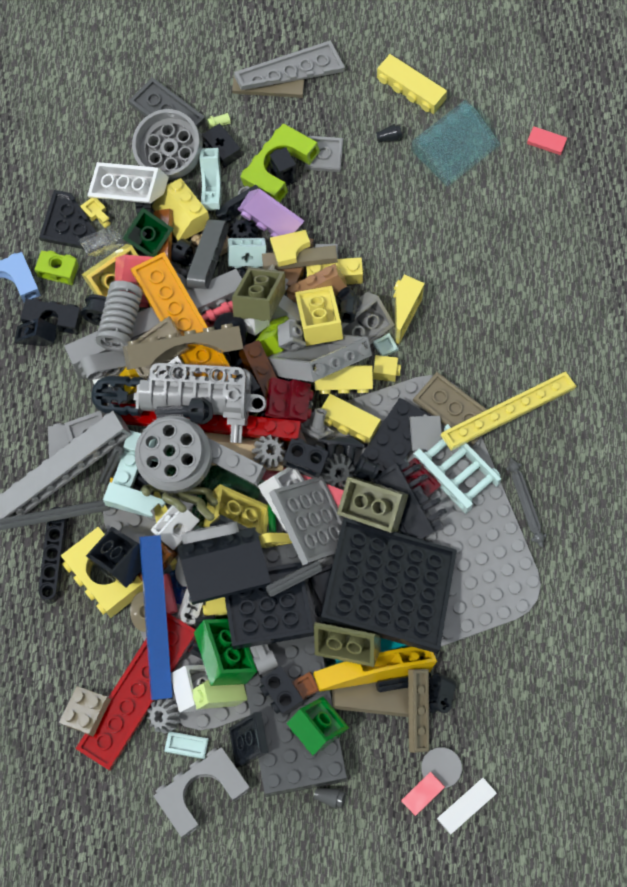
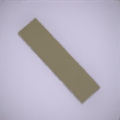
(286, 89)
(306, 257)
(418, 710)

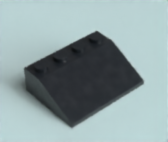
(223, 566)

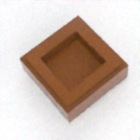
(306, 685)

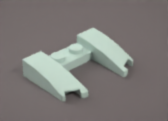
(120, 491)

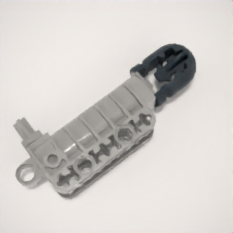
(228, 397)

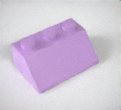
(269, 214)

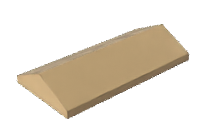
(244, 448)

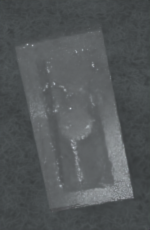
(102, 243)

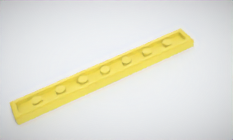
(508, 411)

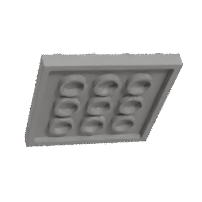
(309, 518)

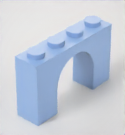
(17, 270)

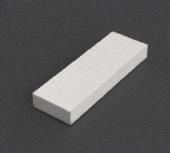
(466, 806)

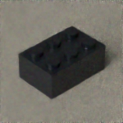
(117, 557)

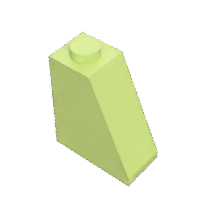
(218, 696)

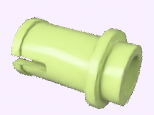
(222, 119)

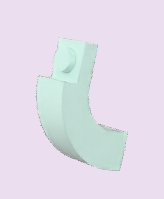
(211, 178)

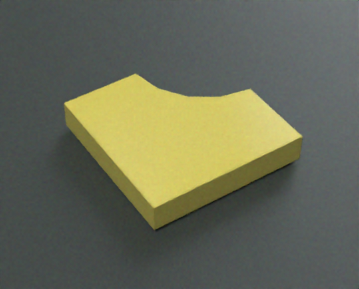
(288, 246)

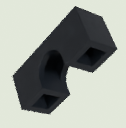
(68, 315)

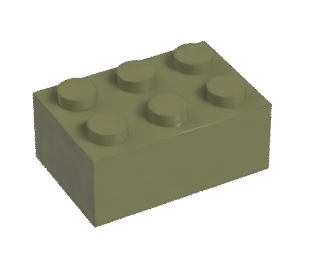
(259, 294)
(372, 504)

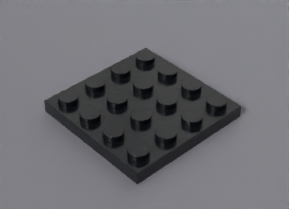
(264, 619)

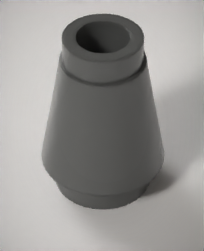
(331, 797)

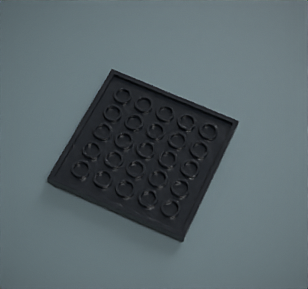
(389, 585)

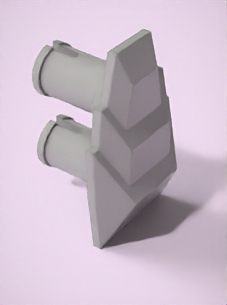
(315, 426)

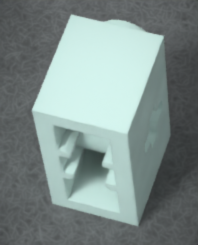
(239, 247)

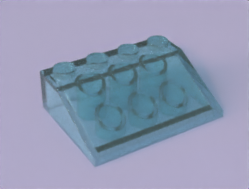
(455, 143)

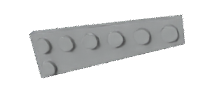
(300, 65)

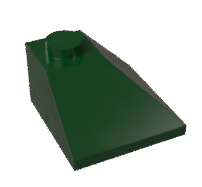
(147, 233)

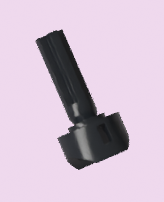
(181, 248)
(194, 410)

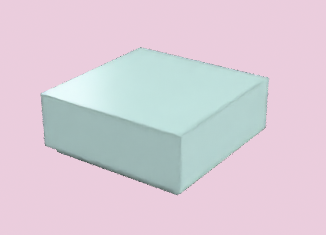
(385, 345)

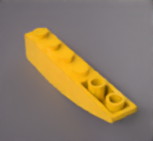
(388, 665)

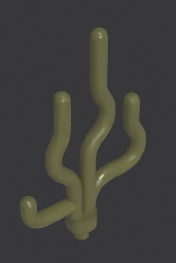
(187, 497)

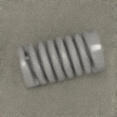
(119, 315)

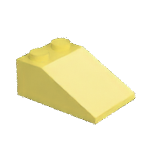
(407, 300)
(319, 315)
(239, 508)

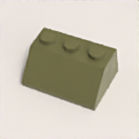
(346, 644)

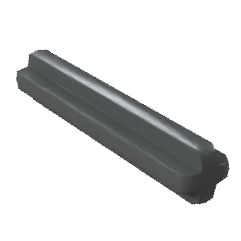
(112, 464)
(293, 578)

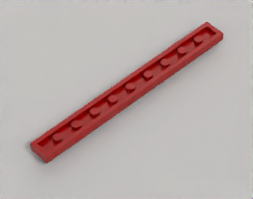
(218, 424)

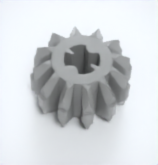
(266, 444)
(164, 715)

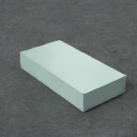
(186, 745)

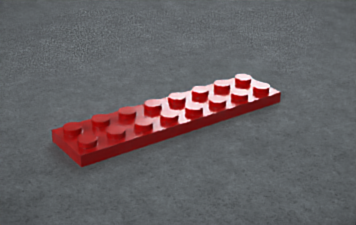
(132, 699)

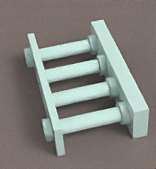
(450, 486)

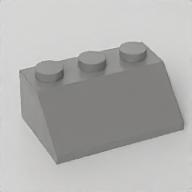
(370, 320)

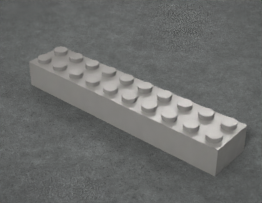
(219, 291)

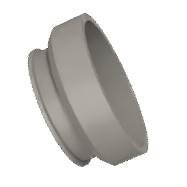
(155, 128)
(186, 475)

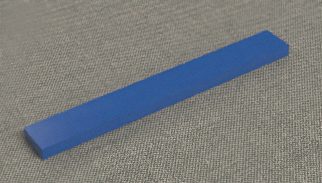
(155, 617)

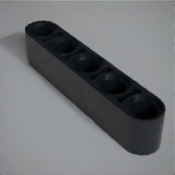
(52, 564)

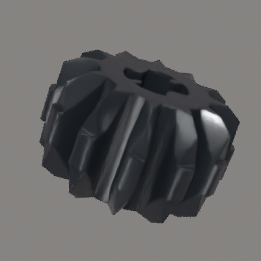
(236, 228)

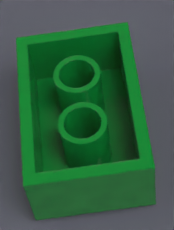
(220, 661)

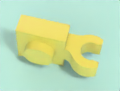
(95, 210)

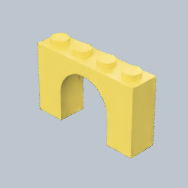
(110, 597)

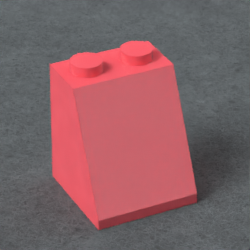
(123, 272)

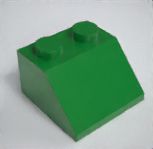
(317, 725)

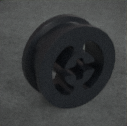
(94, 308)

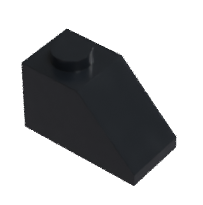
(36, 333)

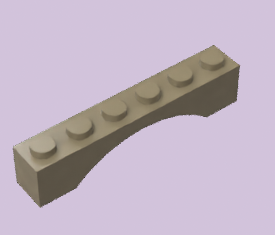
(221, 340)

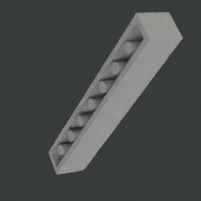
(64, 465)

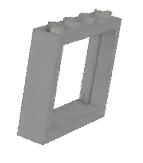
(338, 356)

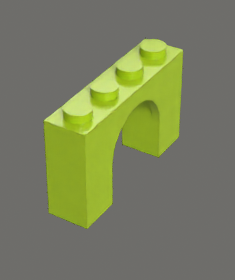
(297, 145)

